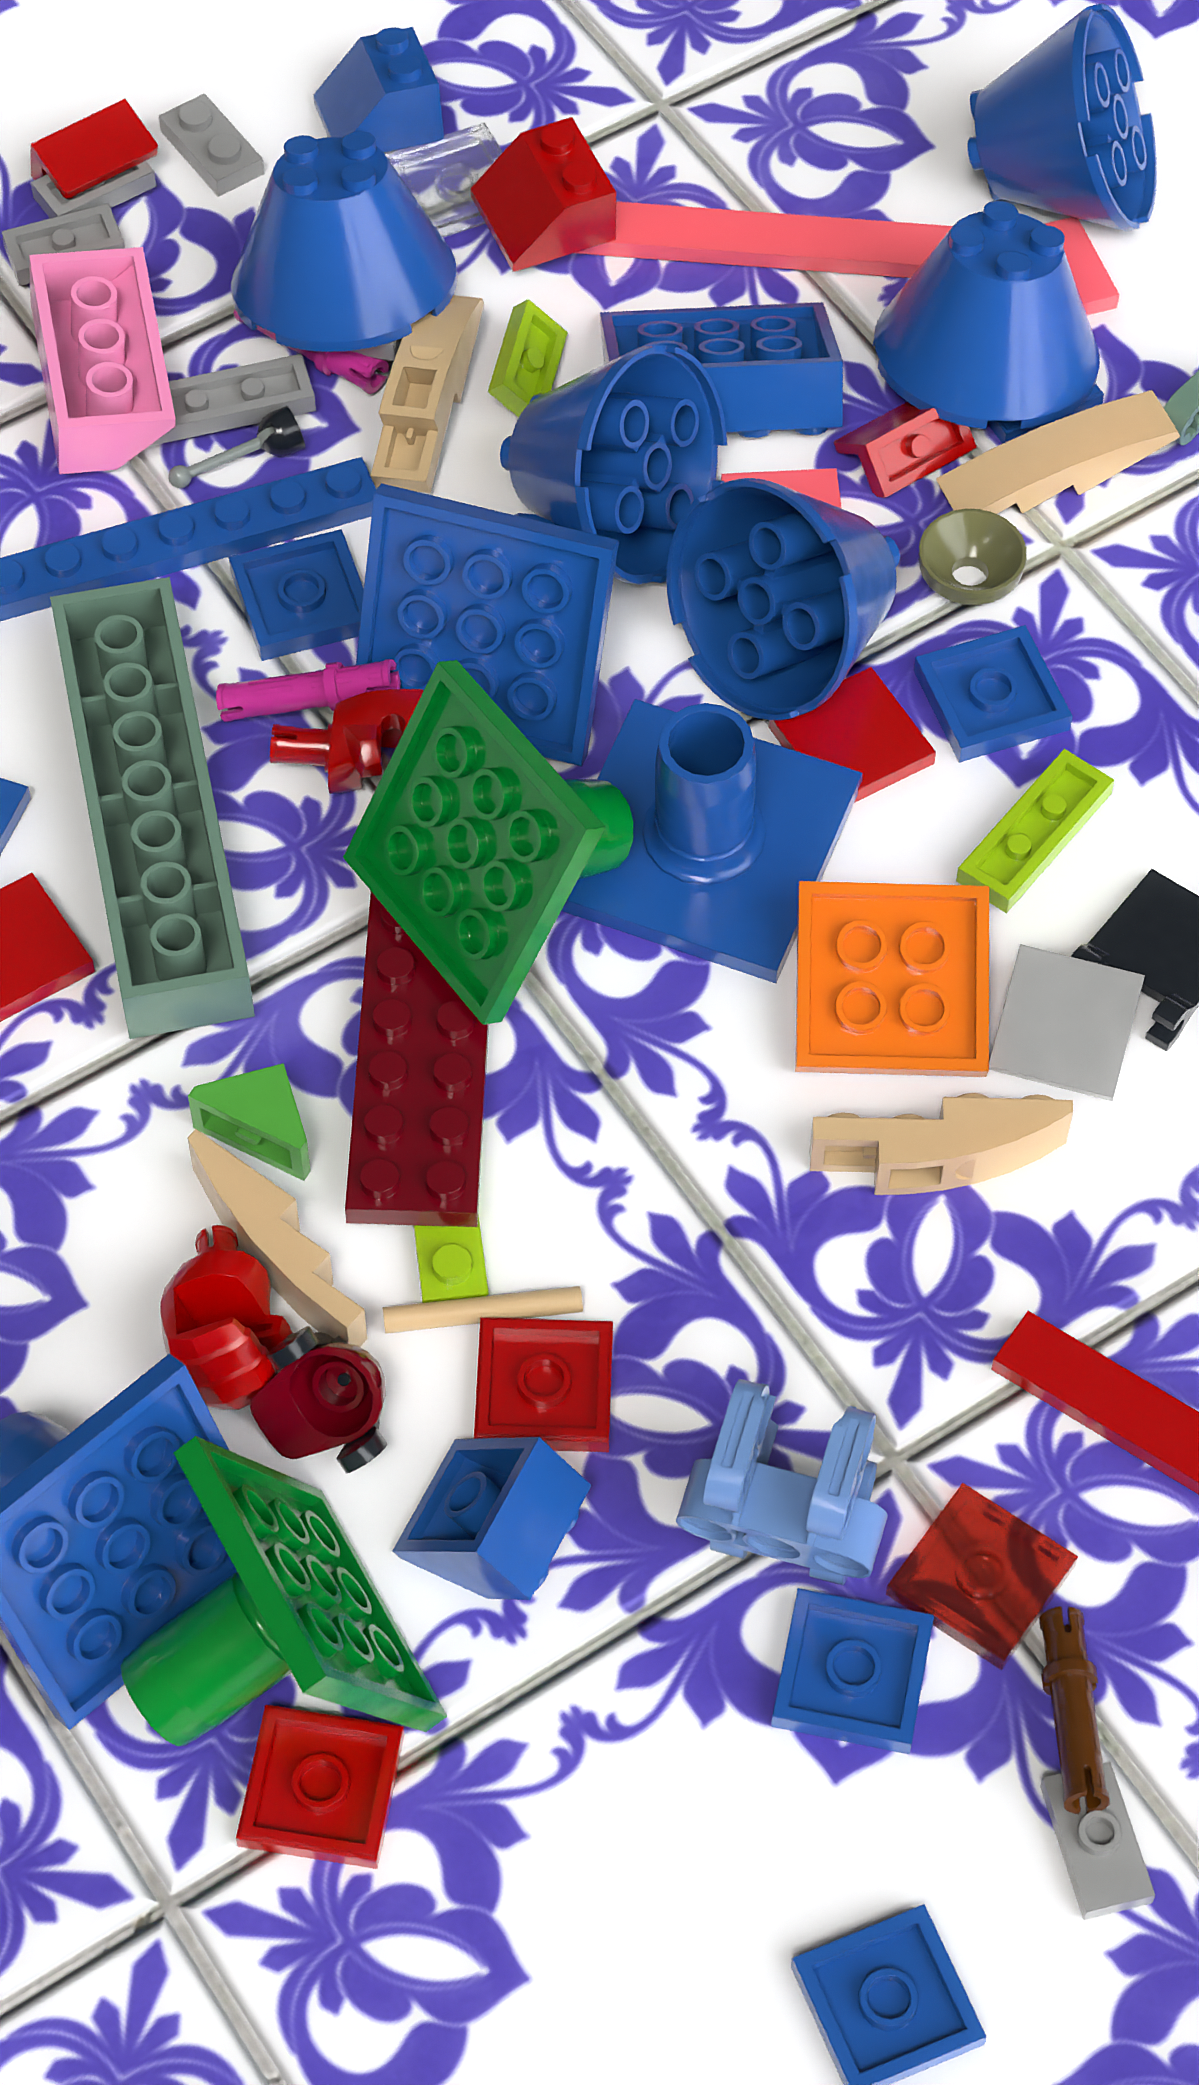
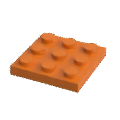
(892, 979)

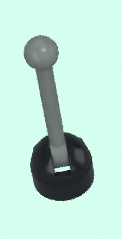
(276, 435)

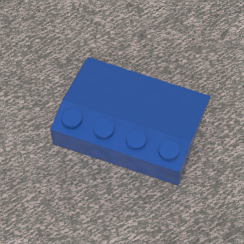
(766, 361)

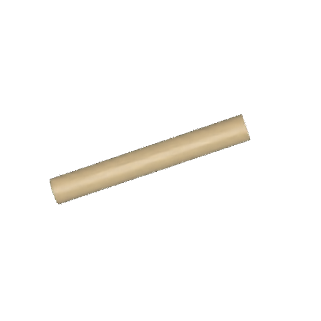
(469, 1310)

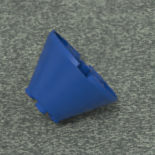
(1069, 126)
(340, 250)
(991, 326)
(622, 453)
(776, 594)

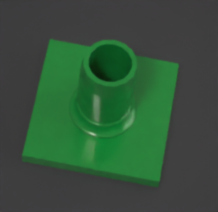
(481, 840)
(290, 1609)

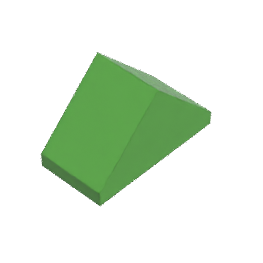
(254, 1116)

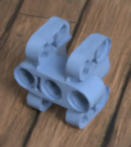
(783, 1513)

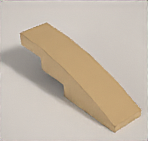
(1061, 454)
(269, 1231)

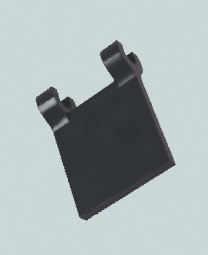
(1156, 937)

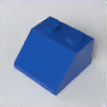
(383, 90)
(494, 1516)

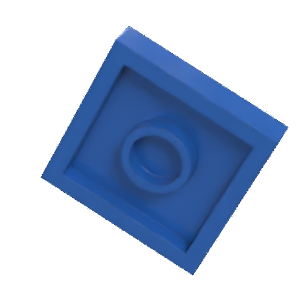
(299, 594)
(992, 693)
(853, 1671)
(888, 2000)

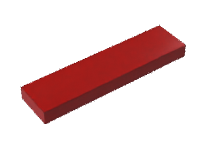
(1103, 1397)

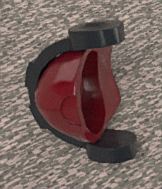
(322, 1399)

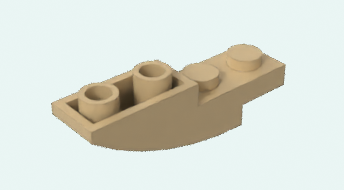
(420, 394)
(965, 1146)

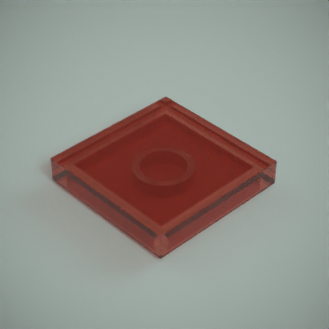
(982, 1575)

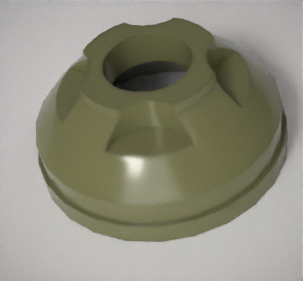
(973, 540)

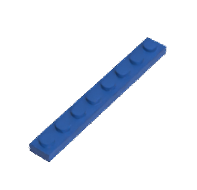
(186, 536)

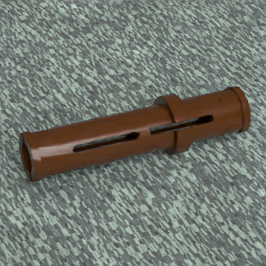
(1071, 1683)

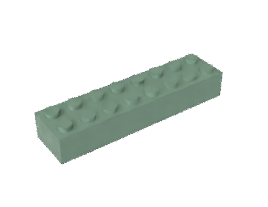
(151, 809)

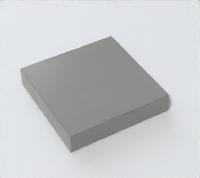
(1066, 1022)

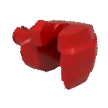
(354, 739)
(221, 1321)

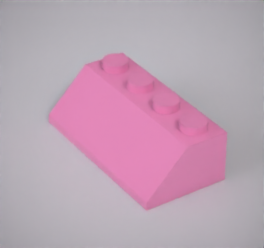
(99, 356)

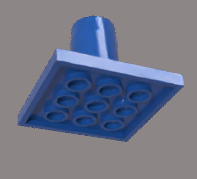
(499, 595)
(716, 836)
(102, 1535)

